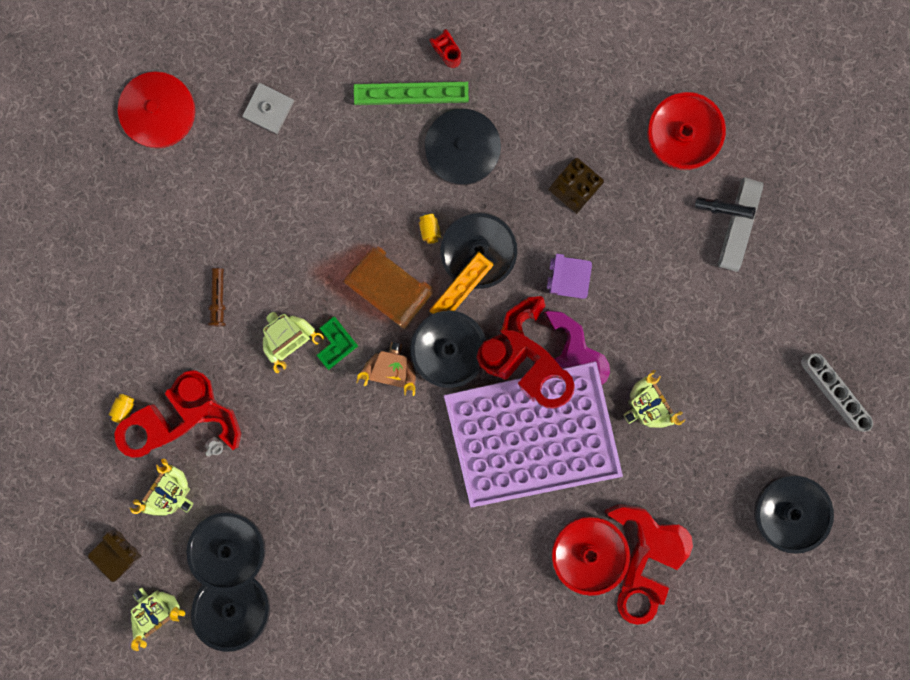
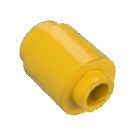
(429, 228)
(121, 408)

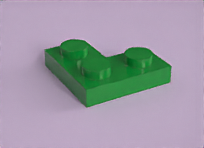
(341, 343)

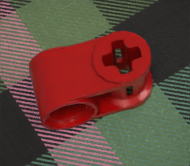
(444, 46)

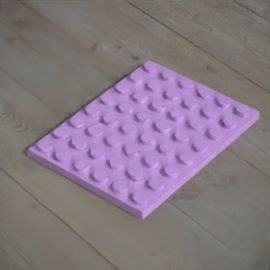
(524, 449)

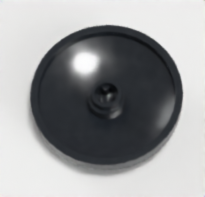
(462, 146)
(482, 234)
(447, 349)
(794, 514)
(226, 551)
(230, 618)

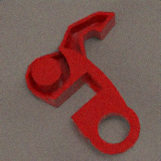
(505, 353)
(195, 403)
(663, 543)

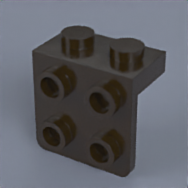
(576, 185)
(114, 555)

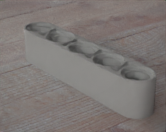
(740, 227)
(845, 395)

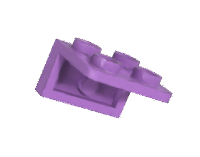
(569, 277)

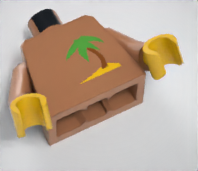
(390, 369)

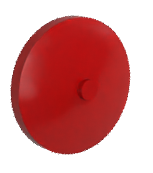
(156, 110)
(686, 131)
(590, 556)

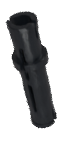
(717, 206)

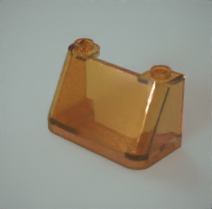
(388, 287)

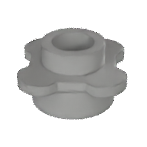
(214, 446)

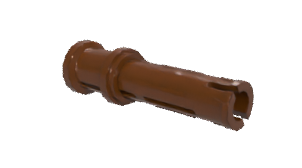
(217, 274)

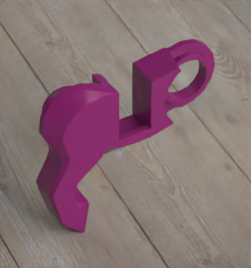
(575, 348)

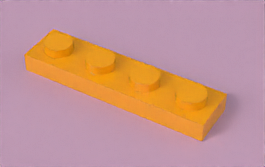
(463, 284)

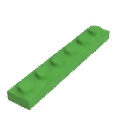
(411, 93)

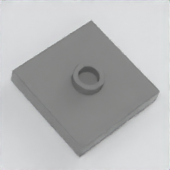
(268, 108)

